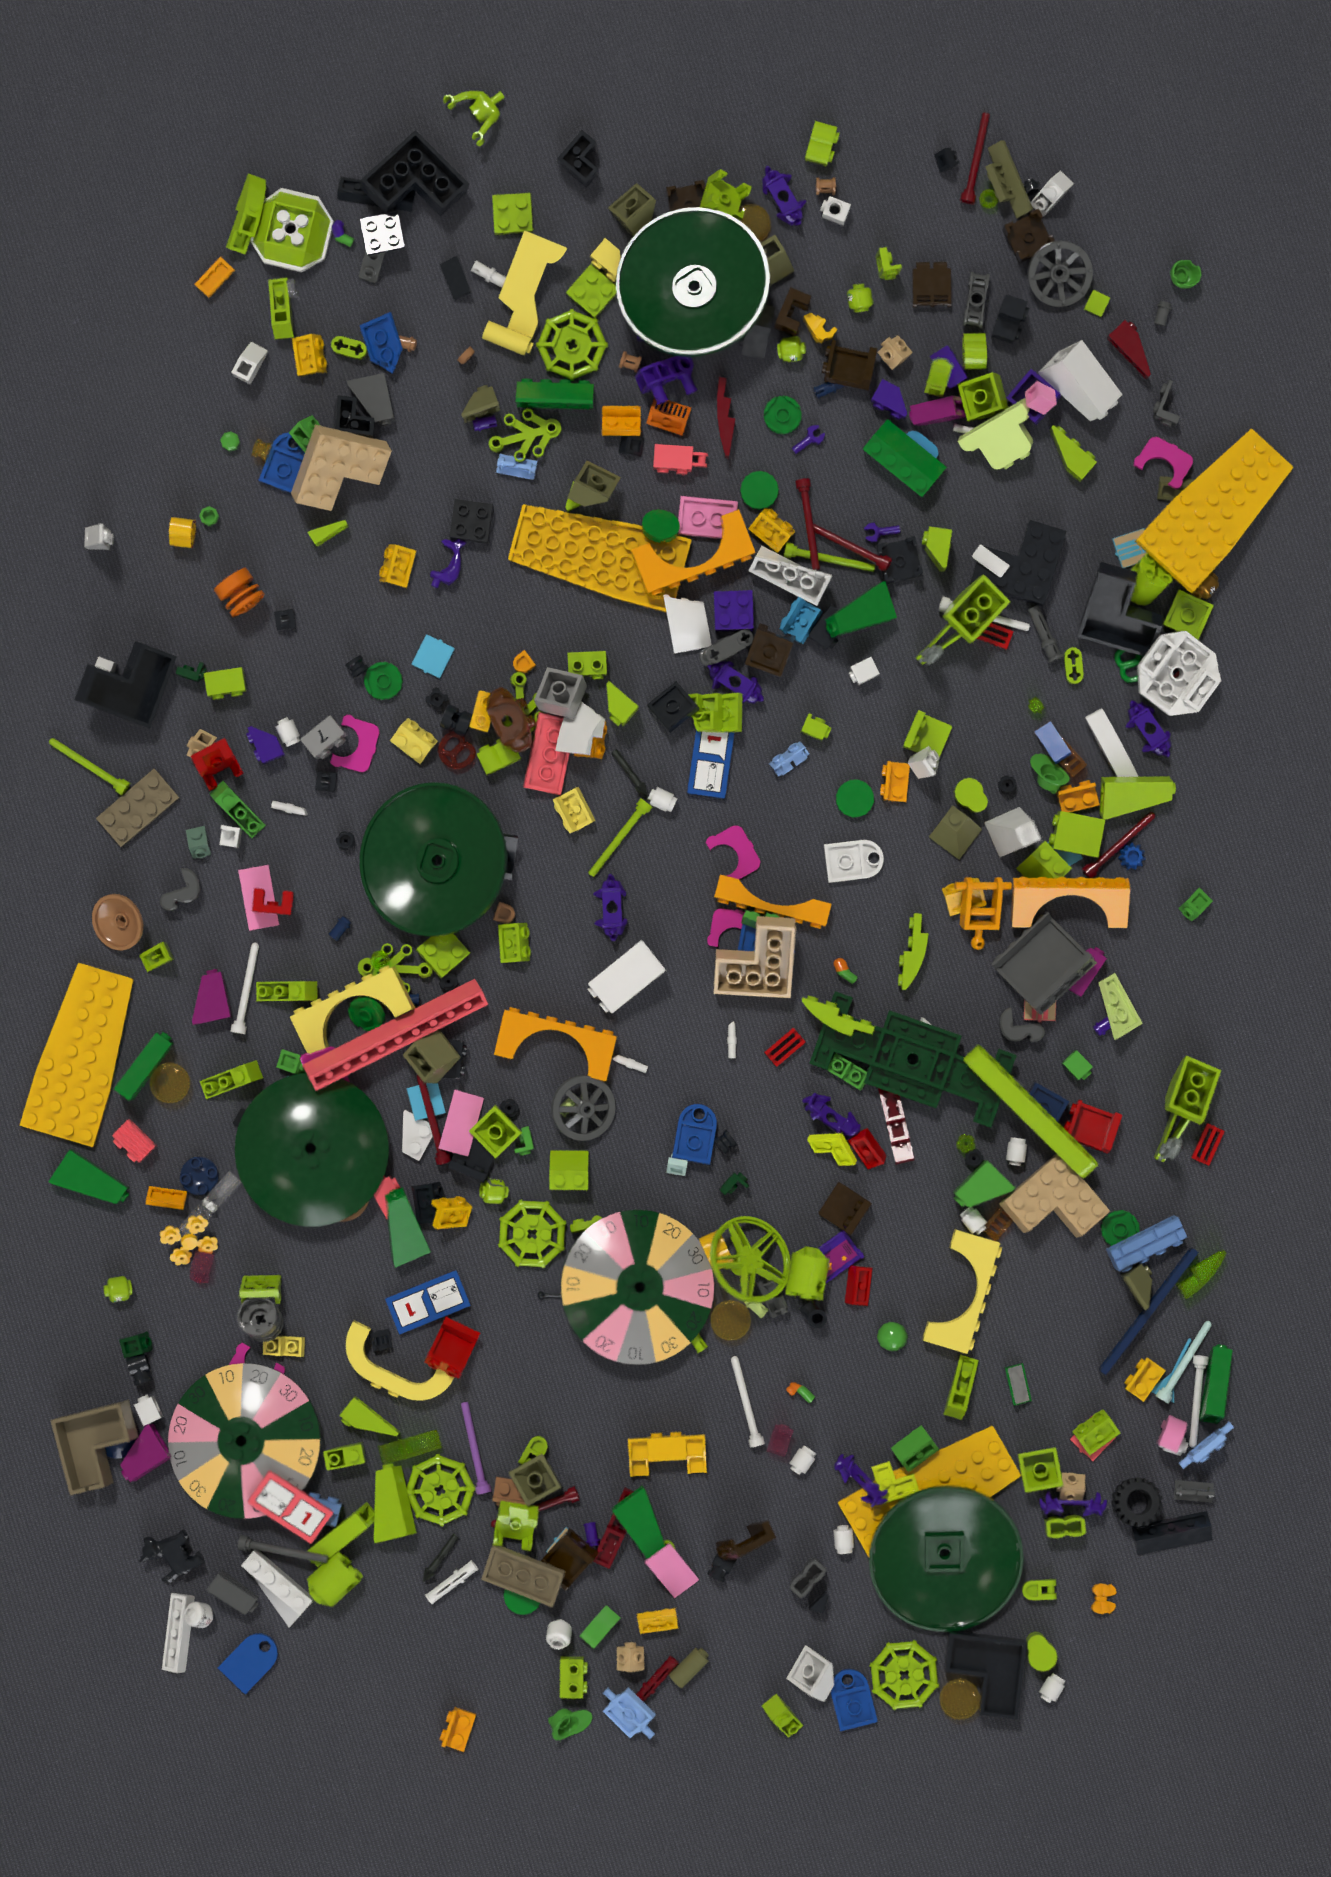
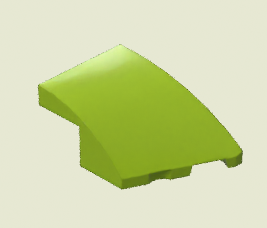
(718, 712)

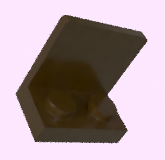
(844, 1208)

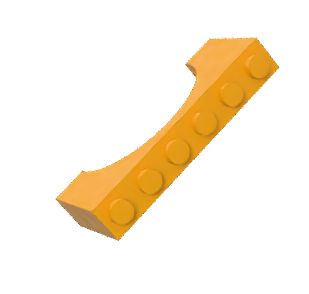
(658, 574)
(1033, 893)
(517, 1027)

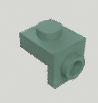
(198, 842)

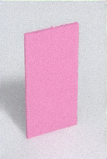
(259, 878)
(462, 1116)
(672, 1570)

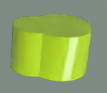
(974, 351)
(970, 794)
(1040, 1652)

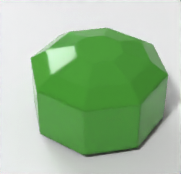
(230, 441)
(209, 516)

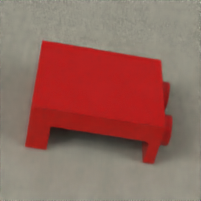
(1093, 1126)
(452, 1348)

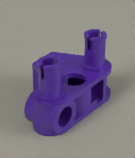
(662, 372)

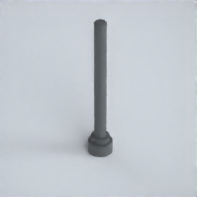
(246, 1544)

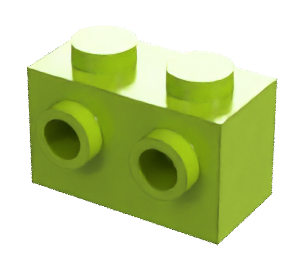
(588, 664)
(225, 682)
(571, 1677)

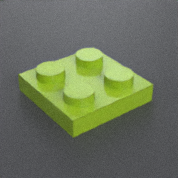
(512, 213)
(592, 291)
(1188, 614)
(443, 953)

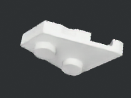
(415, 1135)

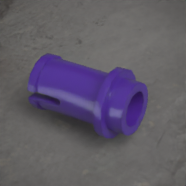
(483, 423)
(1101, 1027)
(591, 1533)

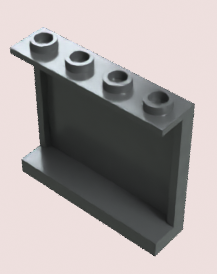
(1043, 963)

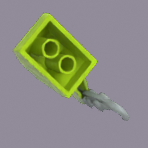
(968, 616)
(1189, 1098)

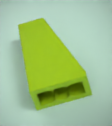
(1131, 794)
(392, 1506)
(344, 1532)

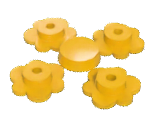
(188, 1241)

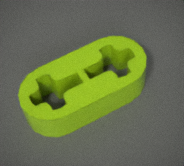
(350, 343)
(1078, 665)

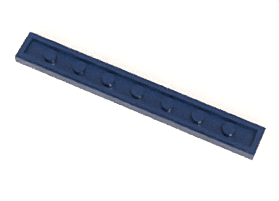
(1145, 1314)

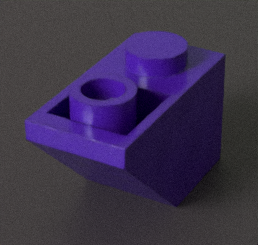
(889, 398)
(267, 745)

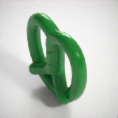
(1126, 665)

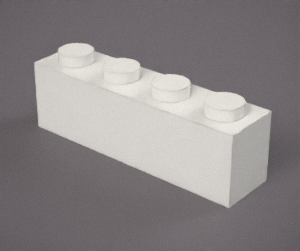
(790, 576)
(282, 1591)

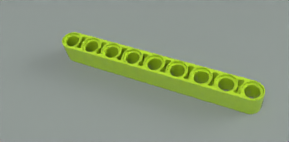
(1030, 1111)

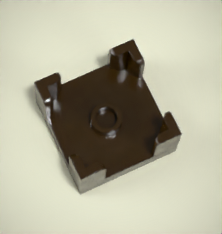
(685, 196)
(1027, 235)
(793, 298)
(769, 651)

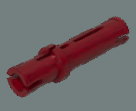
(657, 1678)

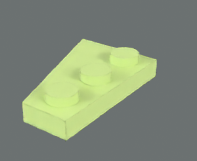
(1118, 1006)

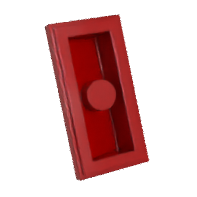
(868, 1149)
(858, 1285)

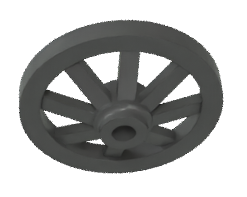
(1063, 276)
(579, 1107)

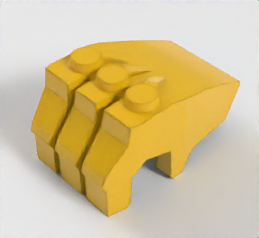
(815, 327)

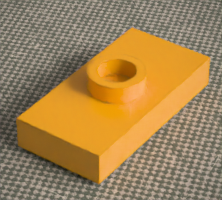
(214, 277)
(166, 1197)

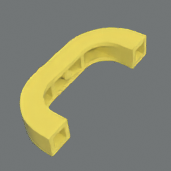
(383, 1378)

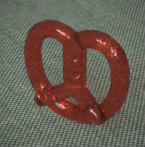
(455, 751)

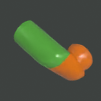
(843, 970)
(802, 1390)

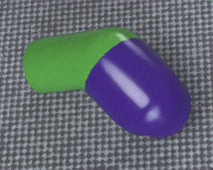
(339, 235)

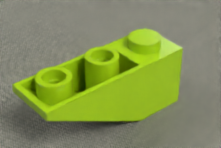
(1073, 457)
(286, 991)
(231, 1079)

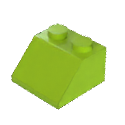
(983, 396)
(937, 545)
(619, 705)
(1044, 863)
(568, 1170)
(1040, 1469)

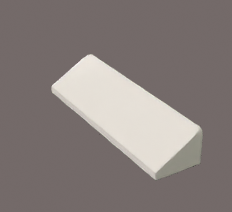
(177, 1634)

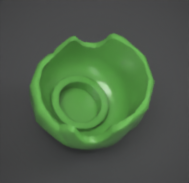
(1185, 274)
(892, 1336)

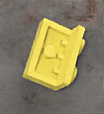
(414, 740)
(573, 810)

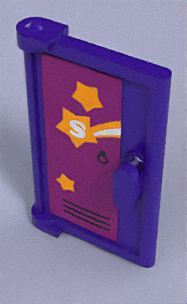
(841, 1253)

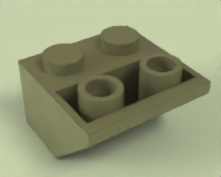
(777, 259)
(432, 1057)

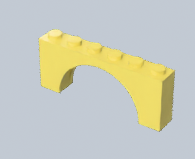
(385, 986)
(958, 1332)

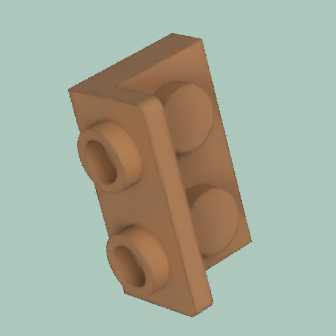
(506, 1491)

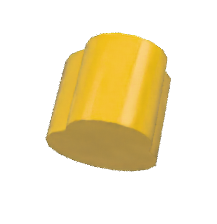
(182, 532)
(721, 1249)

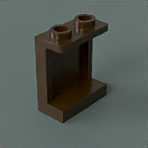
(849, 366)
(760, 1534)
(571, 1555)

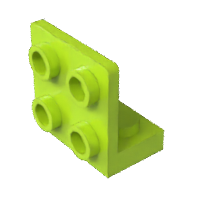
(927, 732)

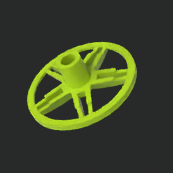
(749, 1260)

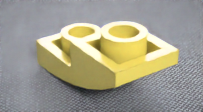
(285, 1346)

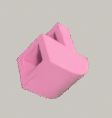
(1172, 1433)

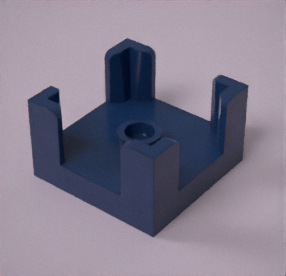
(1048, 1100)

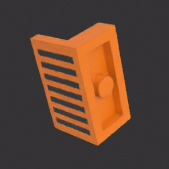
(669, 416)

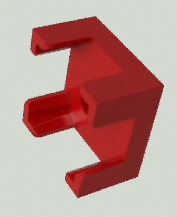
(215, 759)
(272, 907)

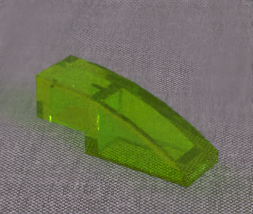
(1201, 1274)
(409, 1447)

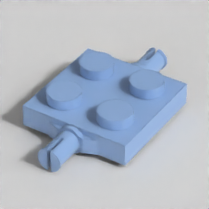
(1211, 1442)
(629, 1712)

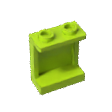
(1077, 834)

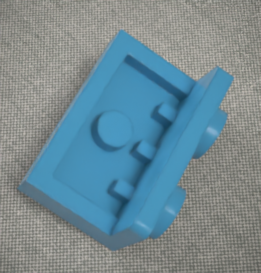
(800, 619)

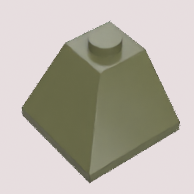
(634, 209)
(481, 404)
(593, 485)
(955, 832)
(1139, 1283)
(535, 1479)

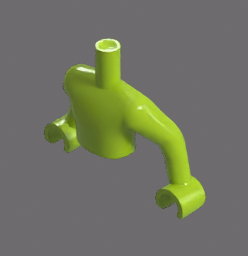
(482, 109)

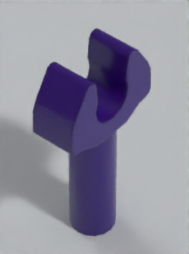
(809, 439)
(880, 531)

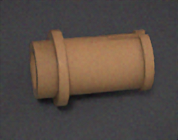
(408, 343)

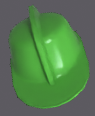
(1049, 775)
(567, 1723)

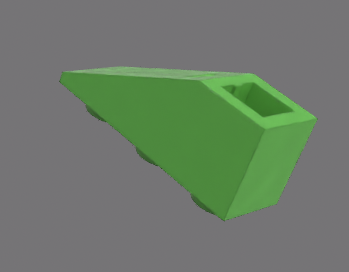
(237, 809)

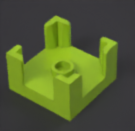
(723, 196)
(515, 1522)

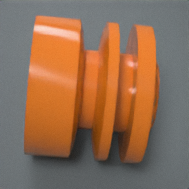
(236, 588)

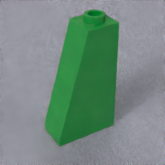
(863, 612)
(144, 1066)
(87, 1178)
(404, 1230)
(1216, 1385)
(640, 1522)

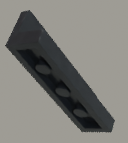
(1172, 1533)

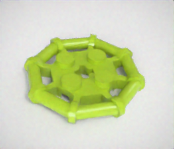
(562, 350)
(543, 1234)
(444, 1500)
(893, 1675)

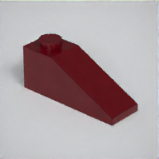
(1128, 343)

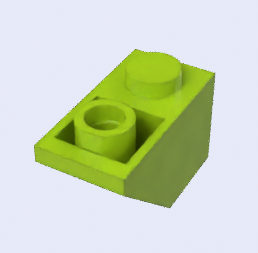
(345, 1456)
(782, 1715)

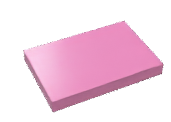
(702, 516)

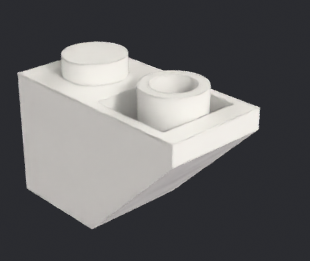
(1051, 193)
(249, 363)
(924, 763)

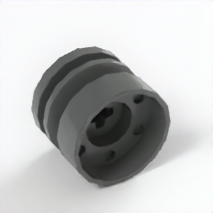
(253, 1311)

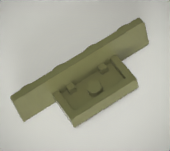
(1007, 180)

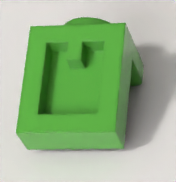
(1195, 904)
(290, 1062)
(525, 1137)

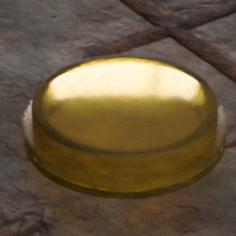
(756, 220)
(170, 1083)
(730, 1320)
(959, 1699)

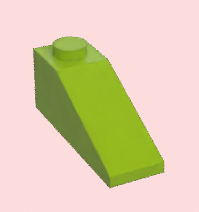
(280, 309)
(961, 1387)
(363, 1417)

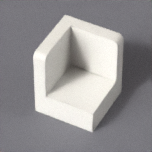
(106, 664)
(230, 836)

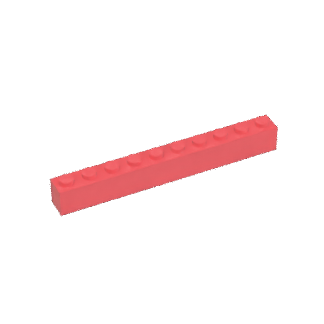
(395, 1034)

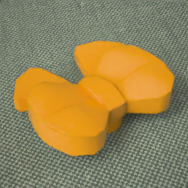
(1101, 1604)

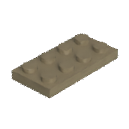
(137, 807)
(523, 1575)

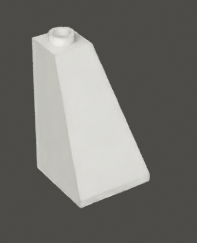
(1012, 831)

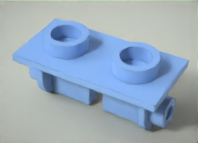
(507, 465)
(781, 762)

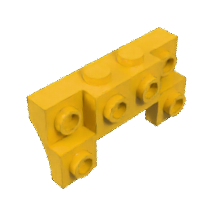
(667, 1448)

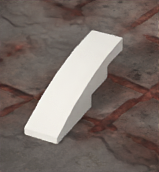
(1110, 744)

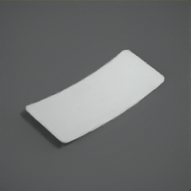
(990, 561)

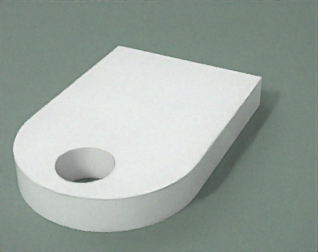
(850, 860)

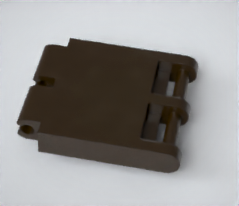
(931, 284)

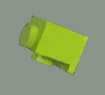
(816, 728)

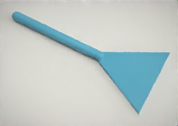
(1163, 1383)

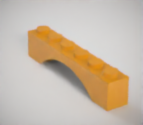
(733, 890)

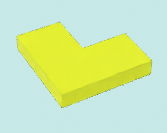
(836, 1145)
(896, 1488)

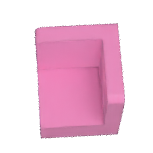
(1040, 397)

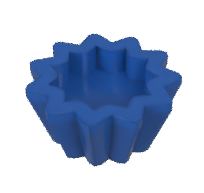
(1131, 856)

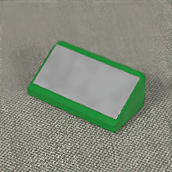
(1017, 1384)

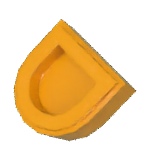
(523, 662)

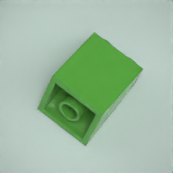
(982, 1185)

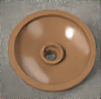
(110, 924)

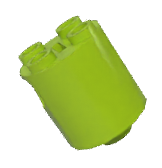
(1150, 580)
(807, 1273)
(333, 1580)

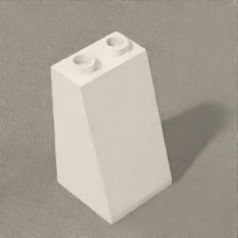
(1081, 381)
(625, 977)

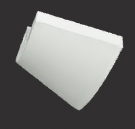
(687, 624)
(577, 733)

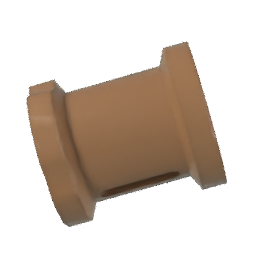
(825, 186)
(637, 360)

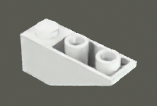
(98, 537)

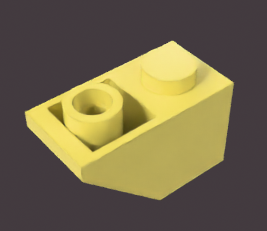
(606, 257)

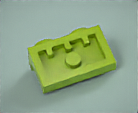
(883, 261)
(514, 942)
(1096, 1432)

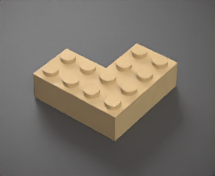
(332, 457)
(762, 971)
(1059, 1190)

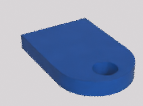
(282, 464)
(695, 1136)
(248, 1662)
(852, 1700)

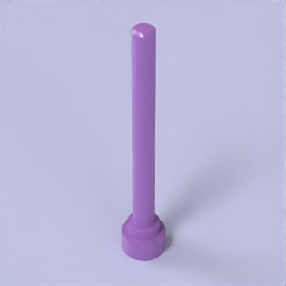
(482, 1484)

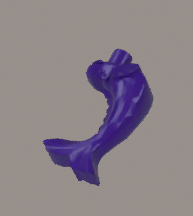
(451, 573)

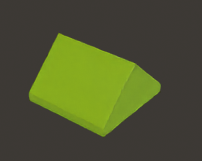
(495, 1131)

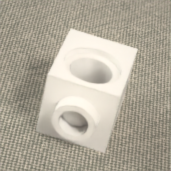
(837, 218)
(863, 671)
(148, 1409)

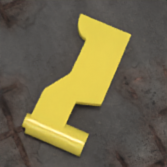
(520, 292)

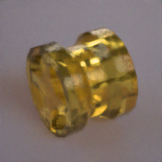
(261, 449)

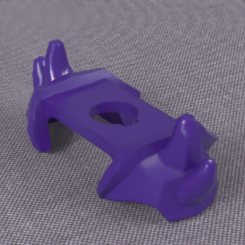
(775, 182)
(749, 689)
(1159, 741)
(611, 922)
(816, 1104)
(849, 1468)
(1054, 1506)

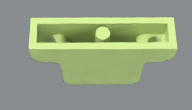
(1001, 437)

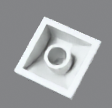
(812, 1674)

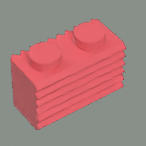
(134, 1141)

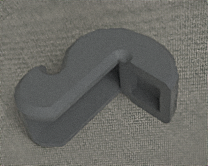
(186, 894)
(1018, 1033)

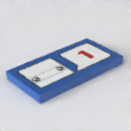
(710, 764)
(427, 1302)

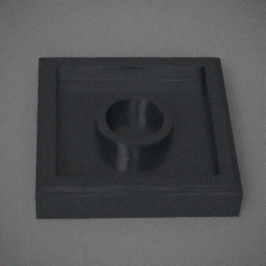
(673, 706)

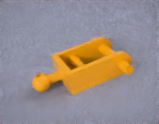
(967, 887)

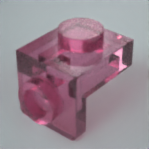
(201, 1267)
(780, 1440)

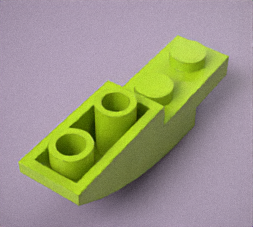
(248, 215)
(938, 377)
(912, 960)
(829, 1013)

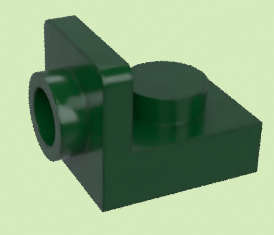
(188, 672)
(730, 1184)
(136, 1344)

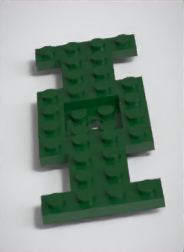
(888, 1051)

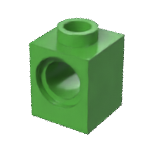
(1077, 1065)

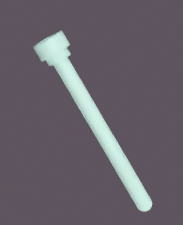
(1165, 1393)

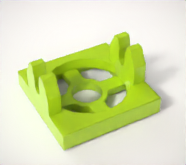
(259, 1291)

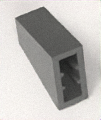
(374, 397)
(233, 1593)

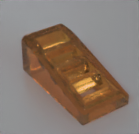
(1078, 768)
(995, 1236)

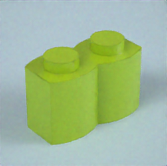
(821, 143)
(496, 757)
(1070, 1525)

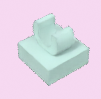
(676, 1166)

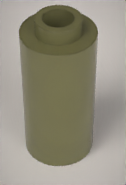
(689, 1667)

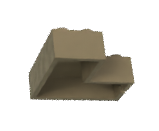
(83, 1439)

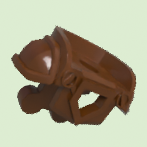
(517, 736)

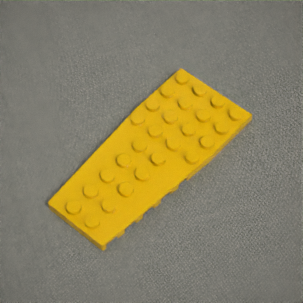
(1214, 510)
(591, 553)
(80, 1057)
(972, 1463)

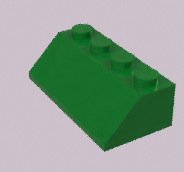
(555, 395)
(904, 458)

